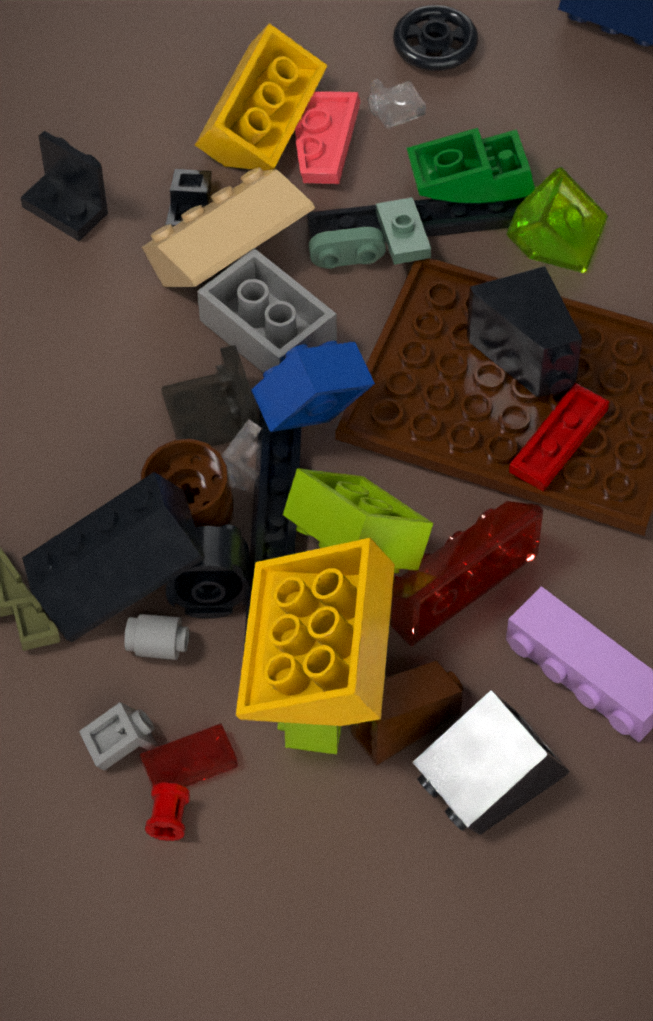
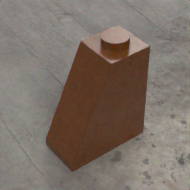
(411, 708)

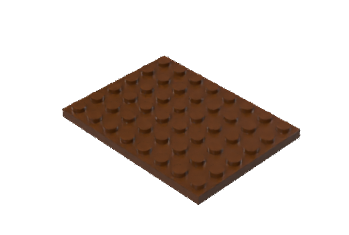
(468, 418)

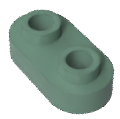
(347, 247)

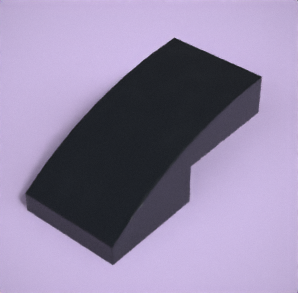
(188, 190)

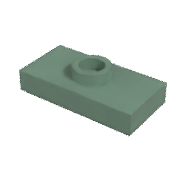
(403, 230)

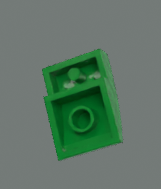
(472, 168)

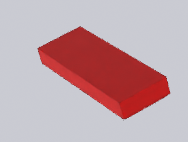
(559, 437)

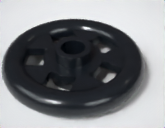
(435, 37)

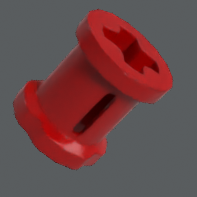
(167, 811)

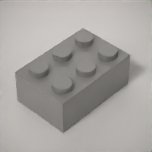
(264, 311)

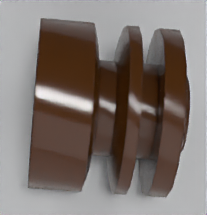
(201, 475)

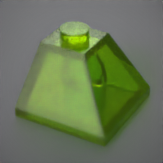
(558, 223)

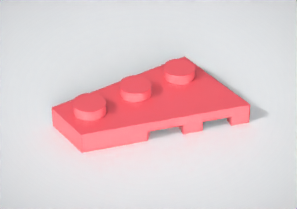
(325, 135)

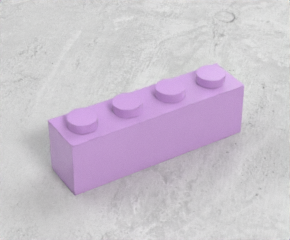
(585, 662)

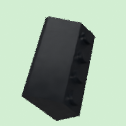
(114, 556)

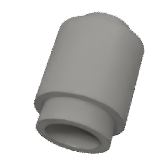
(156, 636)

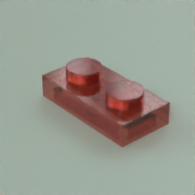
(190, 758)

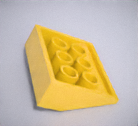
(318, 636)

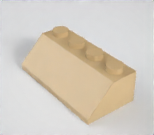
(225, 228)

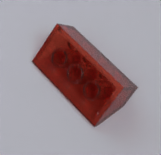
(464, 569)

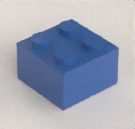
(312, 385)

